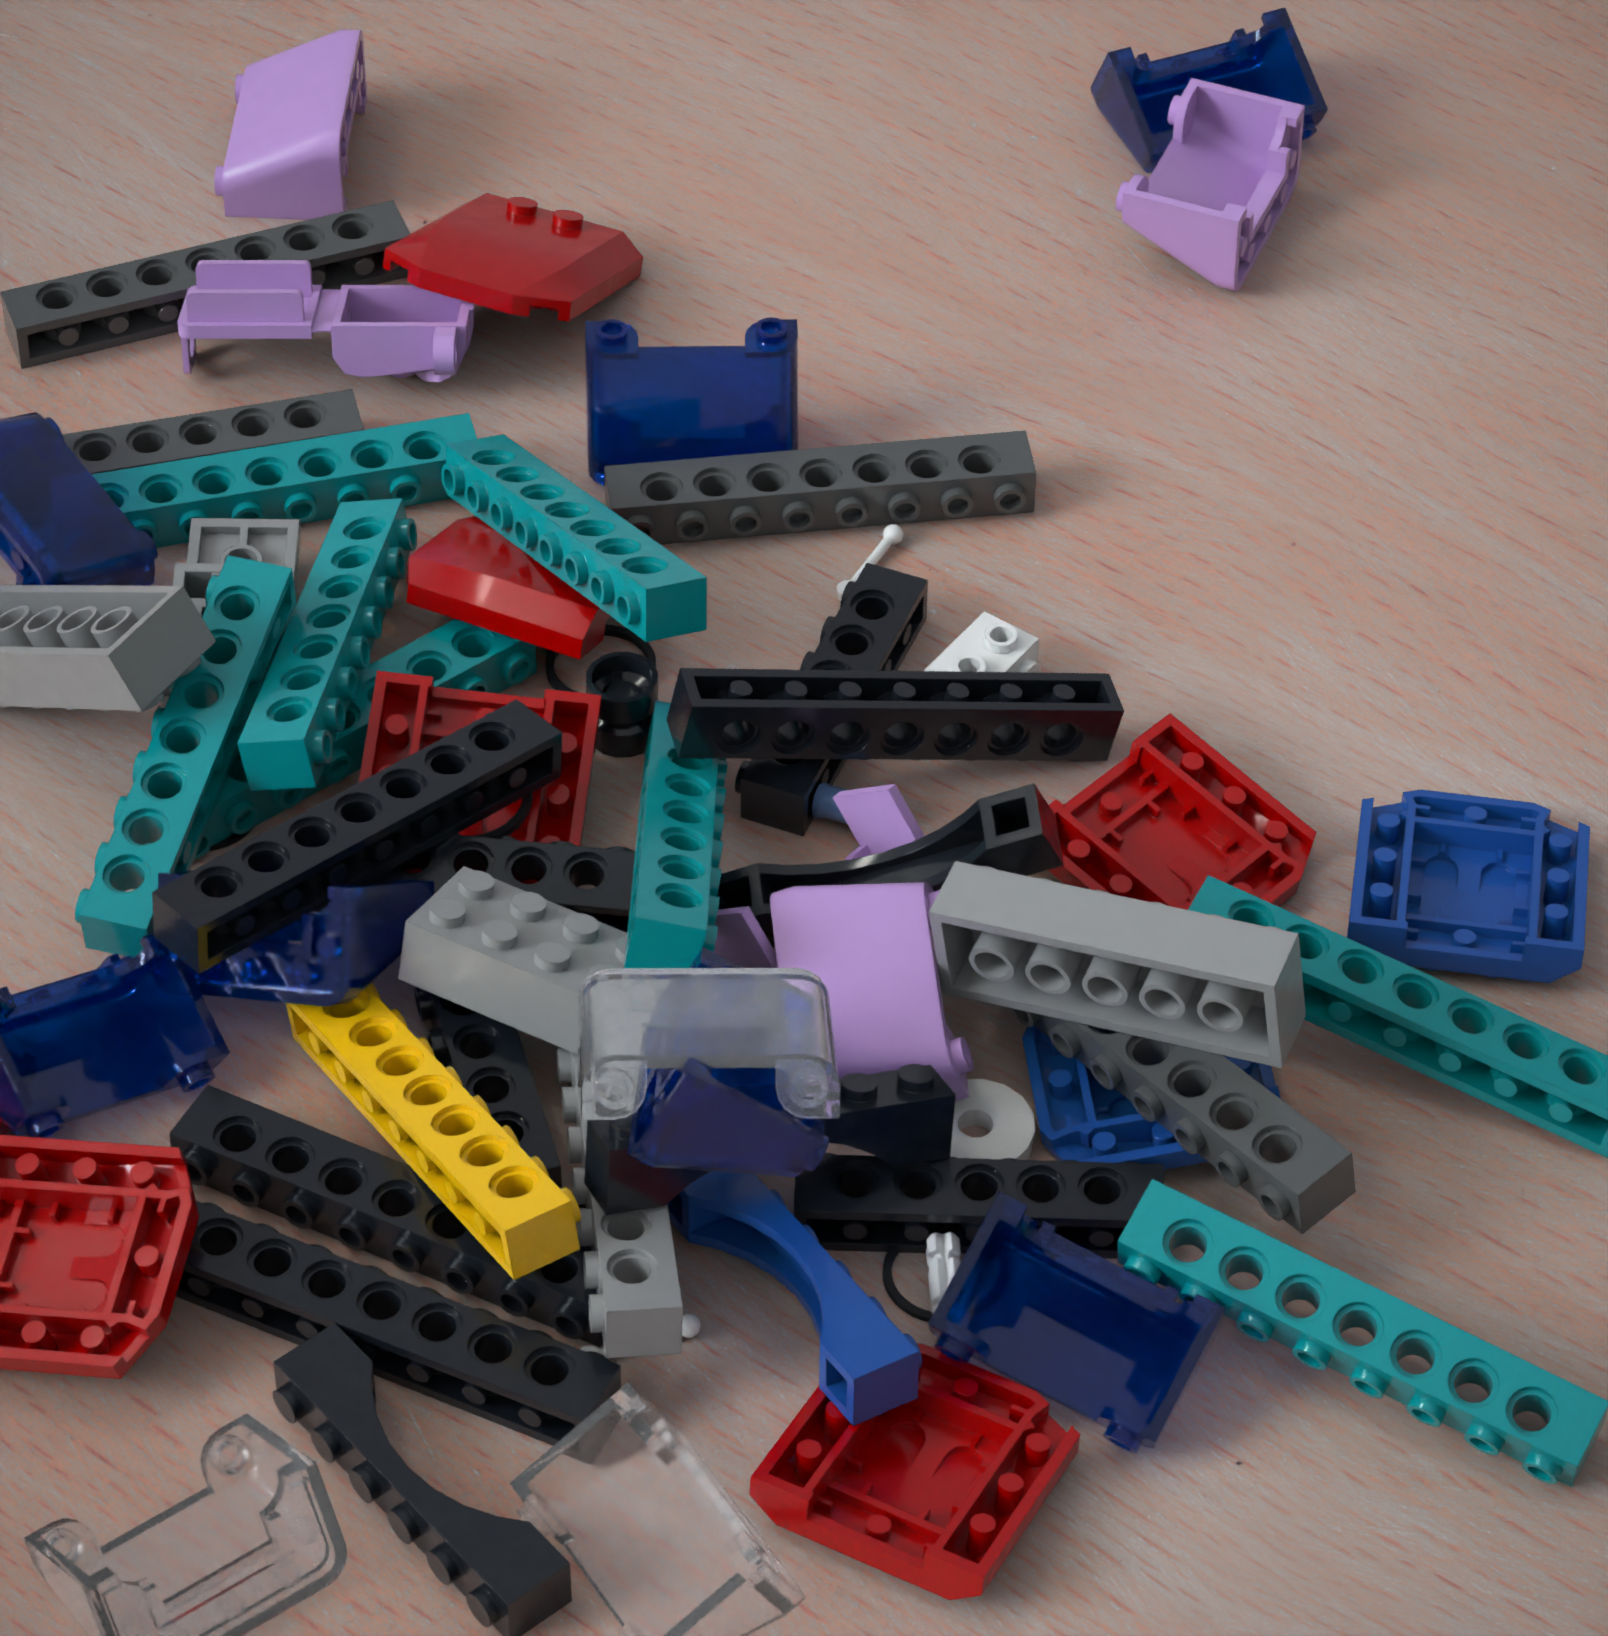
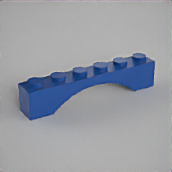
(863, 1356)

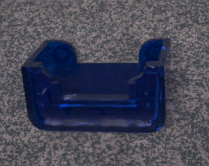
(1138, 93)
(689, 398)
(59, 518)
(325, 954)
(104, 1040)
(722, 1118)
(1074, 1326)

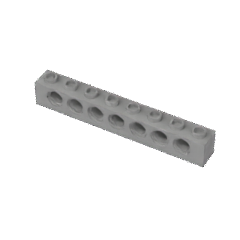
(630, 1256)

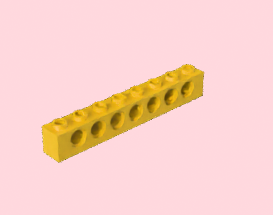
(441, 1131)

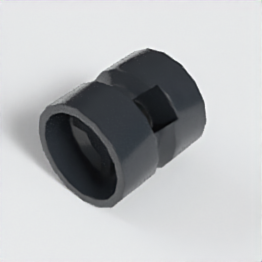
(628, 698)

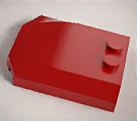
(517, 257)
(497, 586)
(413, 714)
(1175, 818)
(89, 1251)
(925, 1487)

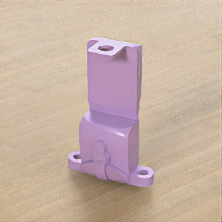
(371, 326)

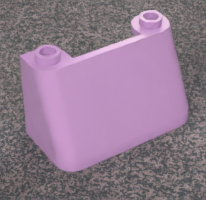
(294, 130)
(1218, 180)
(879, 971)

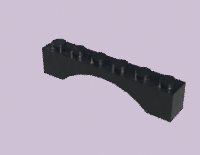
(1001, 831)
(891, 1114)
(496, 1562)

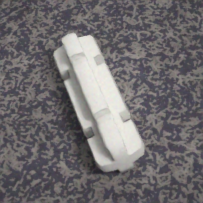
(943, 1262)

